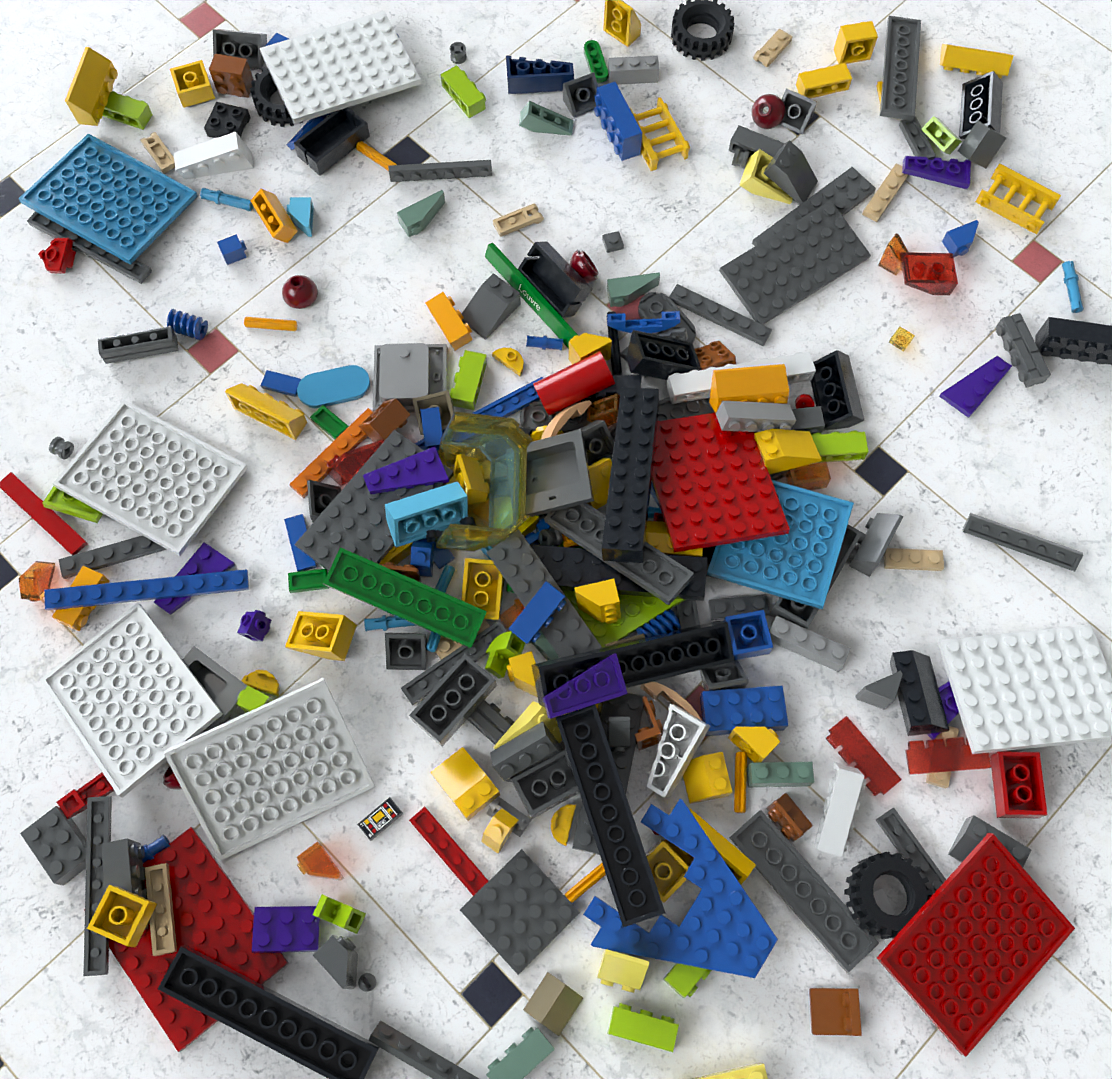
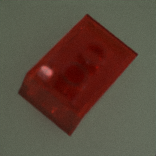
(929, 272)
(345, 466)

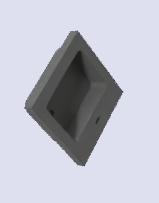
(557, 474)
(217, 682)

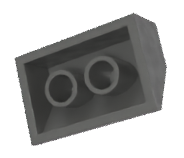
(240, 45)
(874, 542)
(524, 752)
(972, 834)
(339, 960)

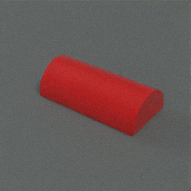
(574, 383)

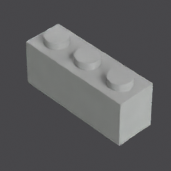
(633, 69)

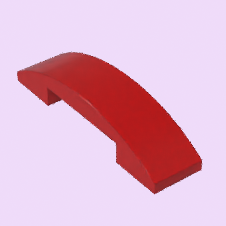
(76, 800)

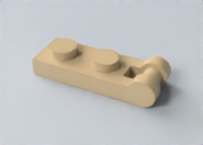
(773, 47)
(159, 152)
(517, 220)

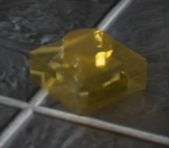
(901, 338)

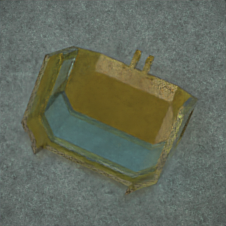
(502, 452)

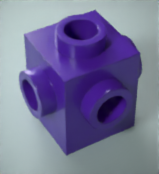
(254, 625)

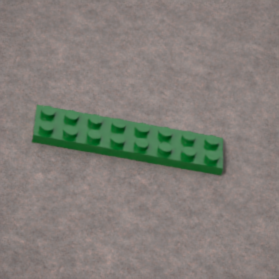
(405, 597)

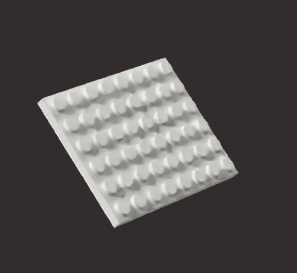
(339, 66)
(151, 477)
(1030, 688)
(130, 698)
(269, 769)

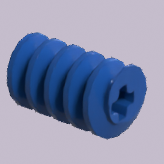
(187, 324)
(660, 624)

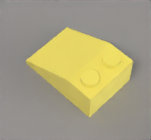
(758, 183)
(528, 719)
(622, 970)

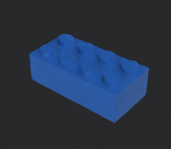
(618, 121)
(744, 708)

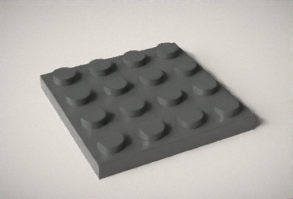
(519, 911)

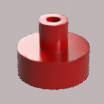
(804, 401)

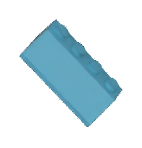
(426, 511)

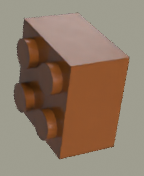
(231, 75)
(385, 420)

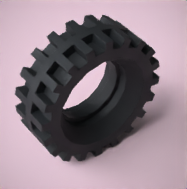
(707, 13)
(261, 93)
(863, 900)

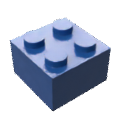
(749, 634)

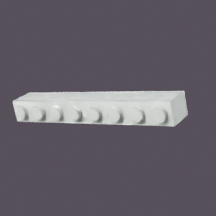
(697, 384)

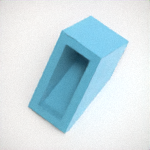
(301, 213)

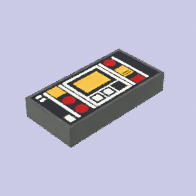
(380, 819)

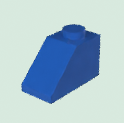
(960, 239)
(423, 557)

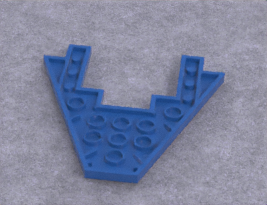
(720, 928)

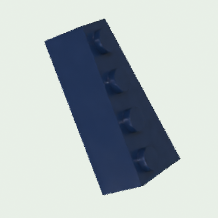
(537, 75)

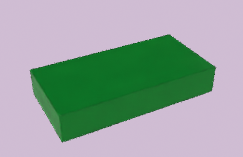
(329, 422)
(307, 580)

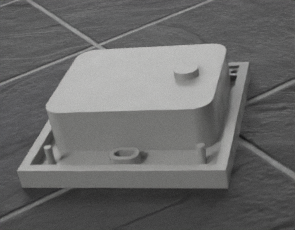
(408, 372)

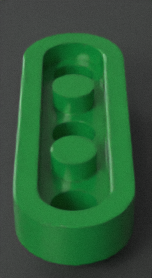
(595, 60)

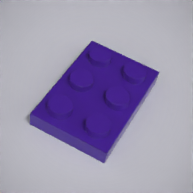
(285, 929)

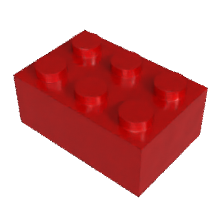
(1018, 785)

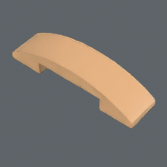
(562, 417)
(655, 690)

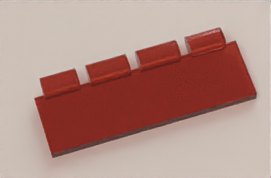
(866, 757)
(938, 758)

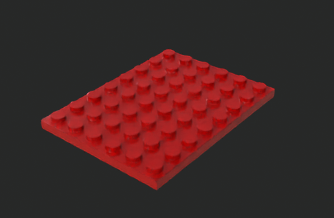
(713, 485)
(207, 918)
(976, 944)

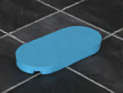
(333, 386)

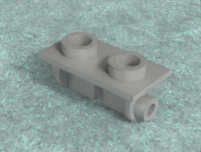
(523, 821)

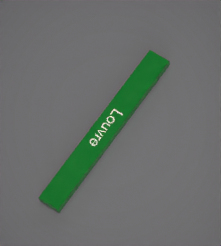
(529, 294)

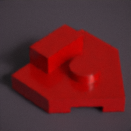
(58, 255)

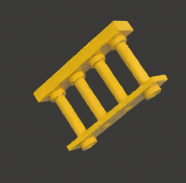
(651, 157)
(1023, 186)

